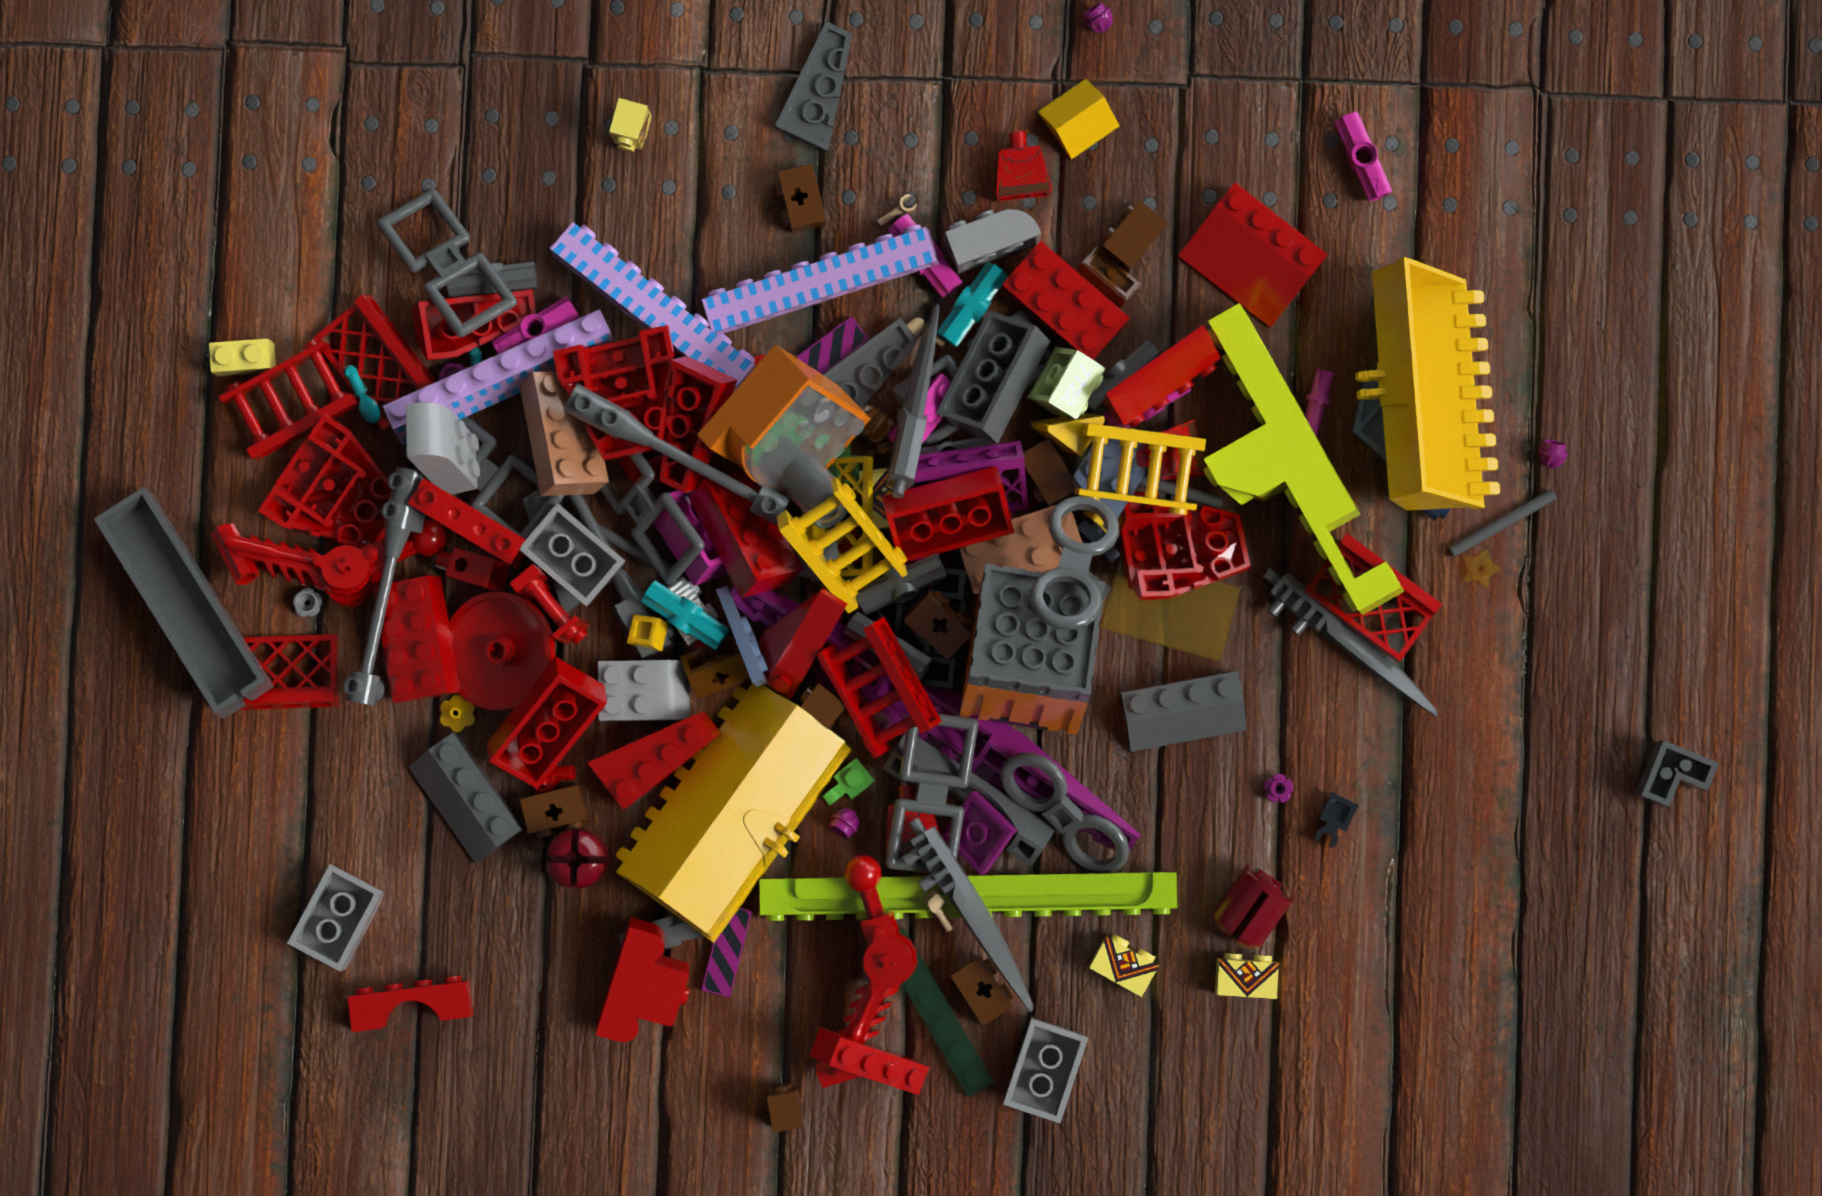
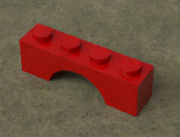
(372, 1009)
(868, 1061)

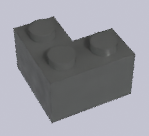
(1672, 765)

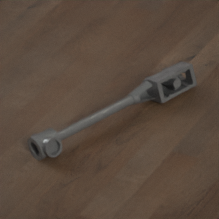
(621, 424)
(398, 522)
(627, 591)

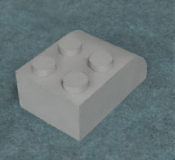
(990, 238)
(442, 447)
(572, 554)
(644, 690)
(336, 918)
(1045, 1070)

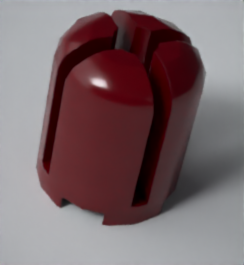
(565, 846)
(1239, 901)

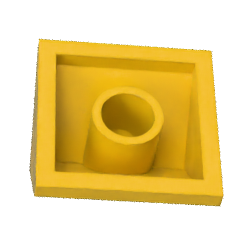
(1079, 118)
(1068, 432)

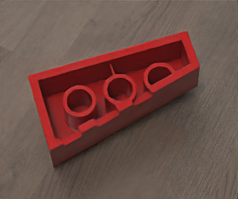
(694, 399)
(648, 761)

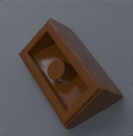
(1108, 277)

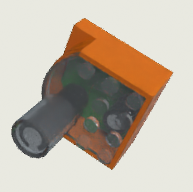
(787, 430)

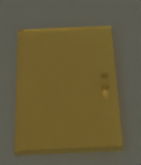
(1189, 622)

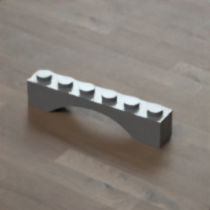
(1031, 831)

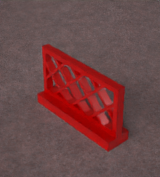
(390, 340)
(1413, 597)
(299, 696)

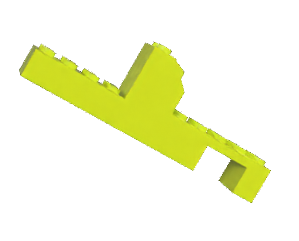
(1288, 456)

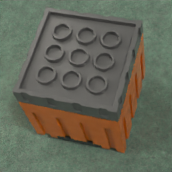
(1020, 665)

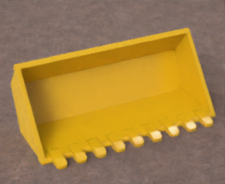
(1430, 388)
(733, 810)

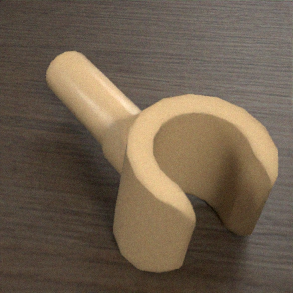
(900, 209)
(917, 326)
(934, 903)

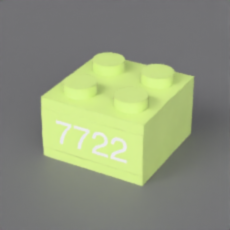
(1067, 383)

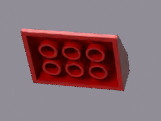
(1252, 255)

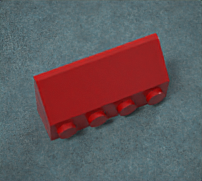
(1161, 378)

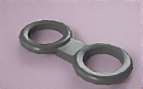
(1074, 563)
(1064, 813)

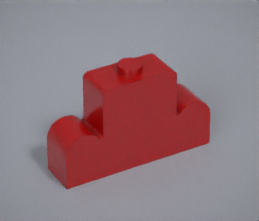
(642, 984)

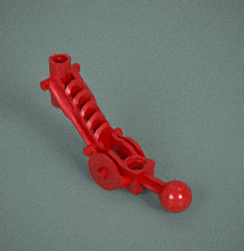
(343, 572)
(887, 962)

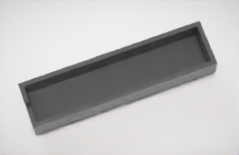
(183, 603)

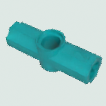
(972, 304)
(685, 615)

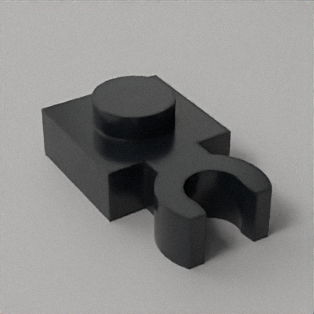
(1092, 533)
(1337, 814)

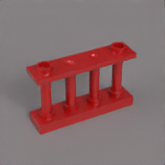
(288, 429)
(469, 523)
(534, 584)
(898, 668)

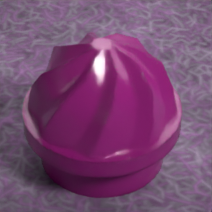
(1098, 18)
(1552, 453)
(844, 823)

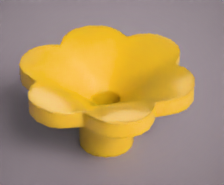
(465, 713)

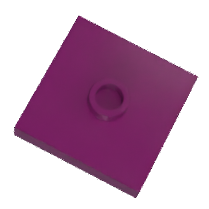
(982, 833)

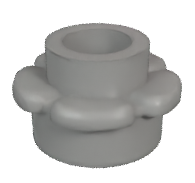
(299, 602)

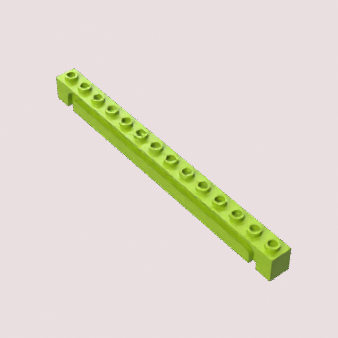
(998, 892)

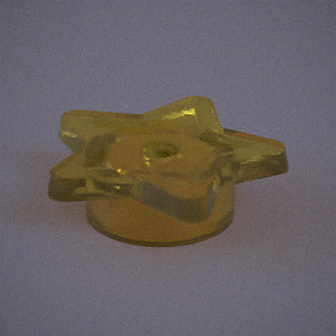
(1483, 560)

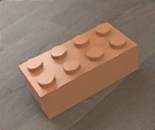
(559, 442)
(1027, 548)

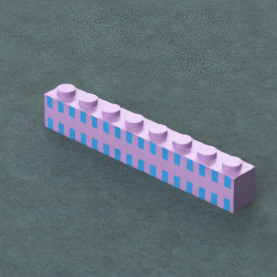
(820, 281)
(647, 303)
(502, 374)

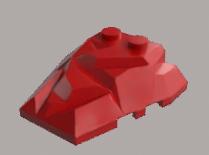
(627, 373)
(331, 488)
(1179, 552)

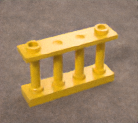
(1157, 444)
(830, 570)

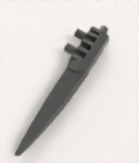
(911, 417)
(1289, 594)
(951, 879)

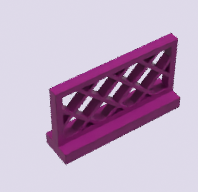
(954, 463)

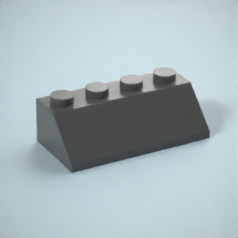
(993, 376)
(1183, 711)
(466, 797)

